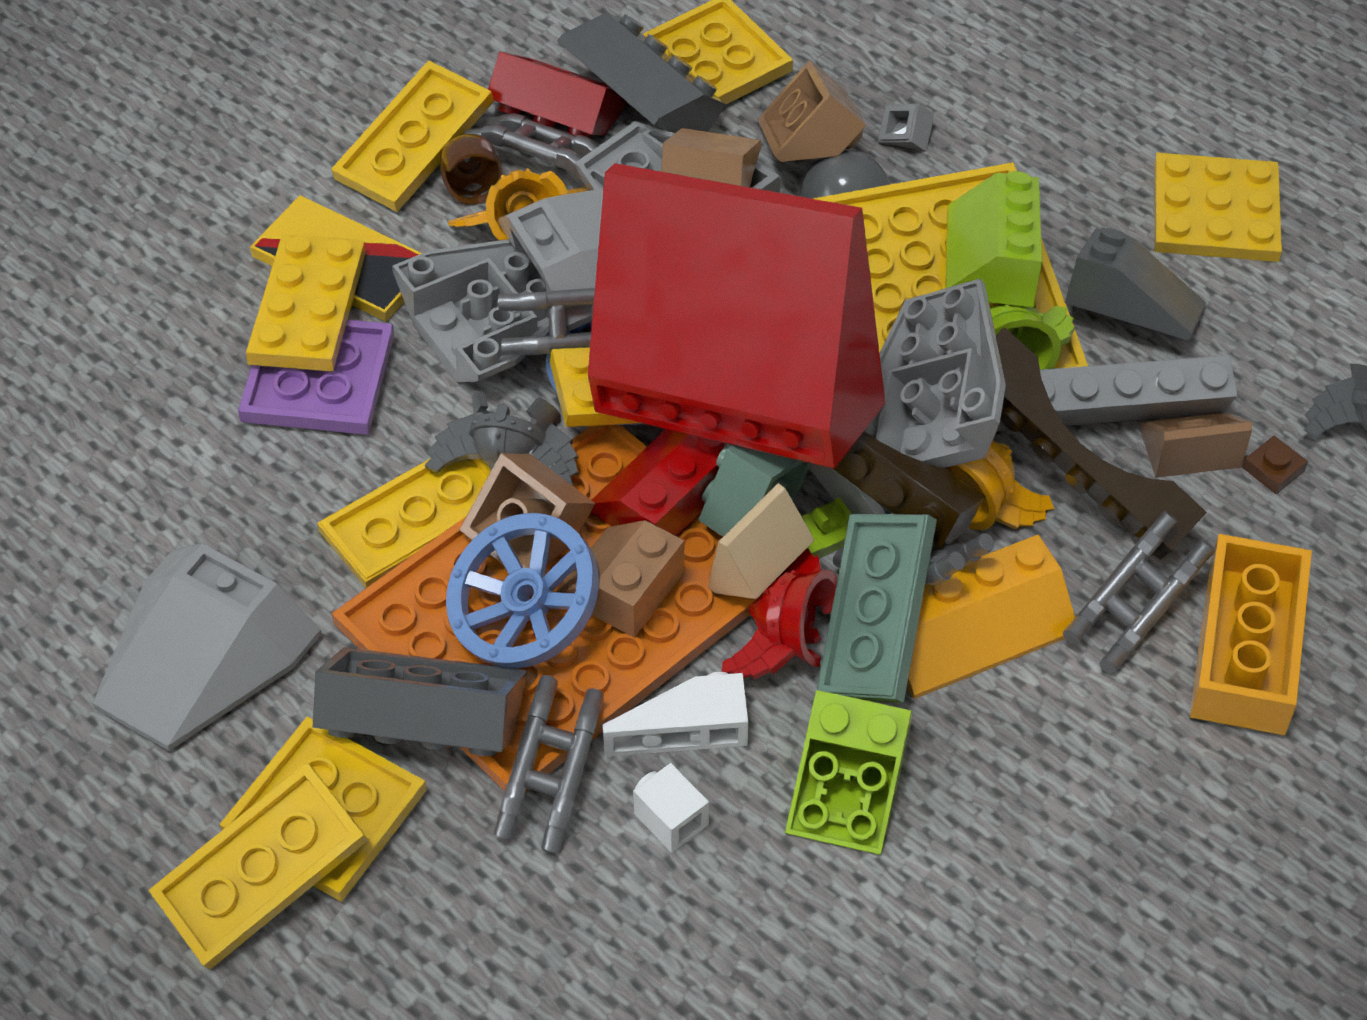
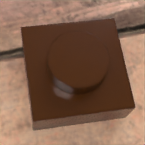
(1275, 464)

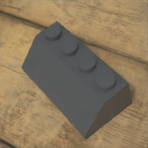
(644, 73)
(418, 700)

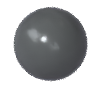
(842, 174)

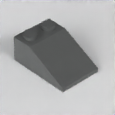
(1132, 285)

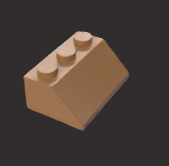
(811, 118)

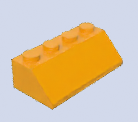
(989, 615)

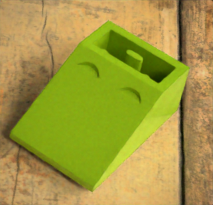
(849, 772)

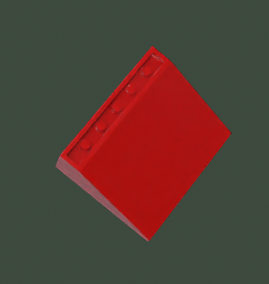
(734, 315)

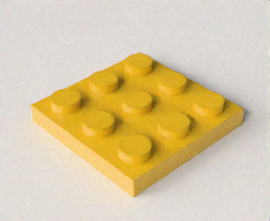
(724, 48)
(1217, 207)
(365, 784)

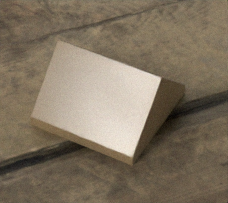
(759, 547)

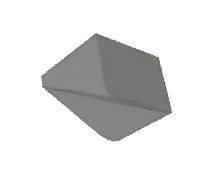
(906, 126)

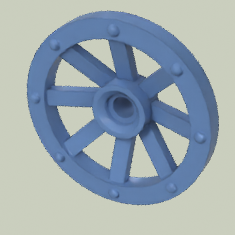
(519, 587)

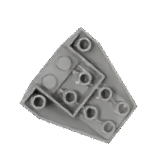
(561, 242)
(456, 304)
(941, 378)
(200, 645)

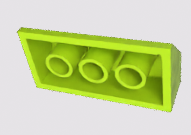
(997, 238)

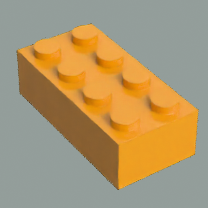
(1251, 634)

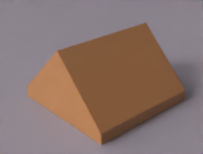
(711, 156)
(1195, 443)

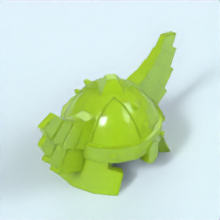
(1037, 331)

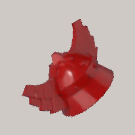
(786, 619)

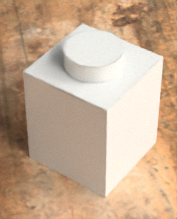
(670, 807)

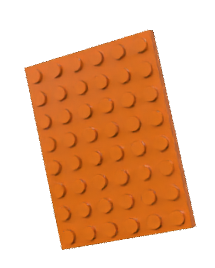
(409, 616)

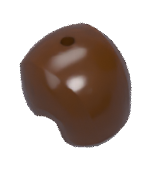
(480, 167)

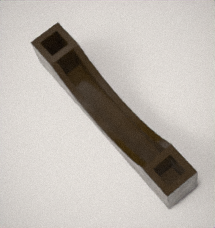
(911, 487)
(1121, 495)

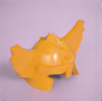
(513, 193)
(1004, 497)

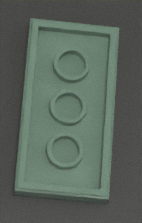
(877, 606)

